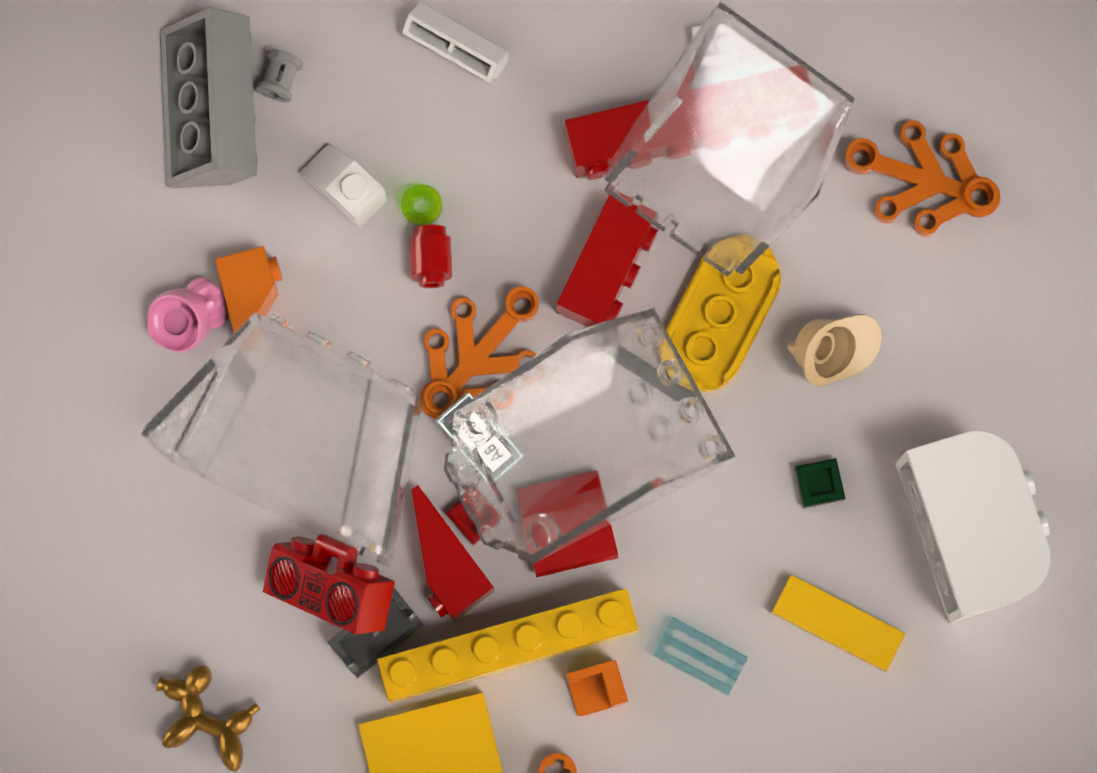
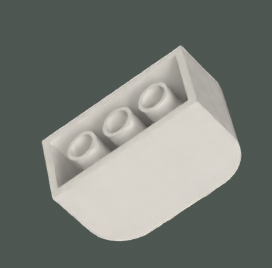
(976, 521)

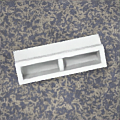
(458, 37)

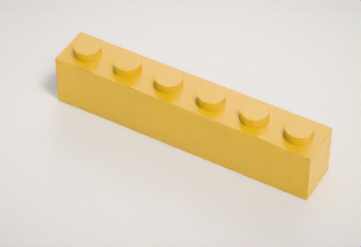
(508, 646)

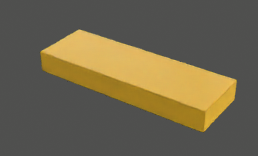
(838, 623)

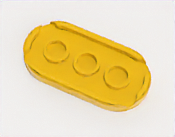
(722, 318)

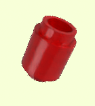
(430, 256)

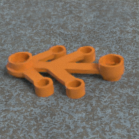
(928, 180)
(474, 359)

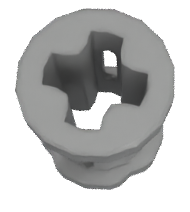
(289, 65)

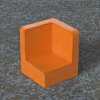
(597, 688)

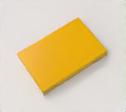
(434, 740)

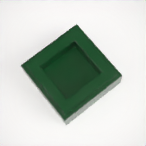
(819, 483)

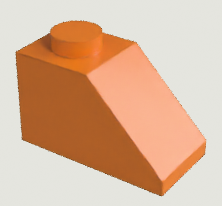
(248, 283)

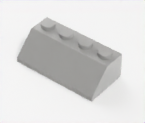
(208, 100)

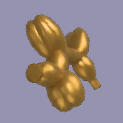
(194, 719)

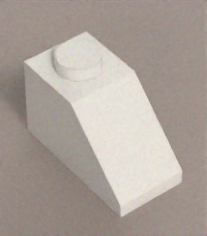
(345, 185)

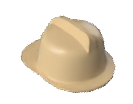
(836, 348)

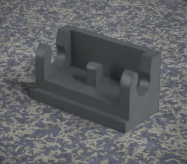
(362, 650)

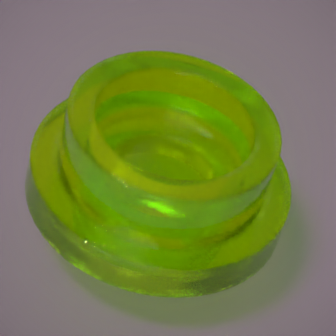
(418, 193)

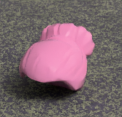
(185, 316)

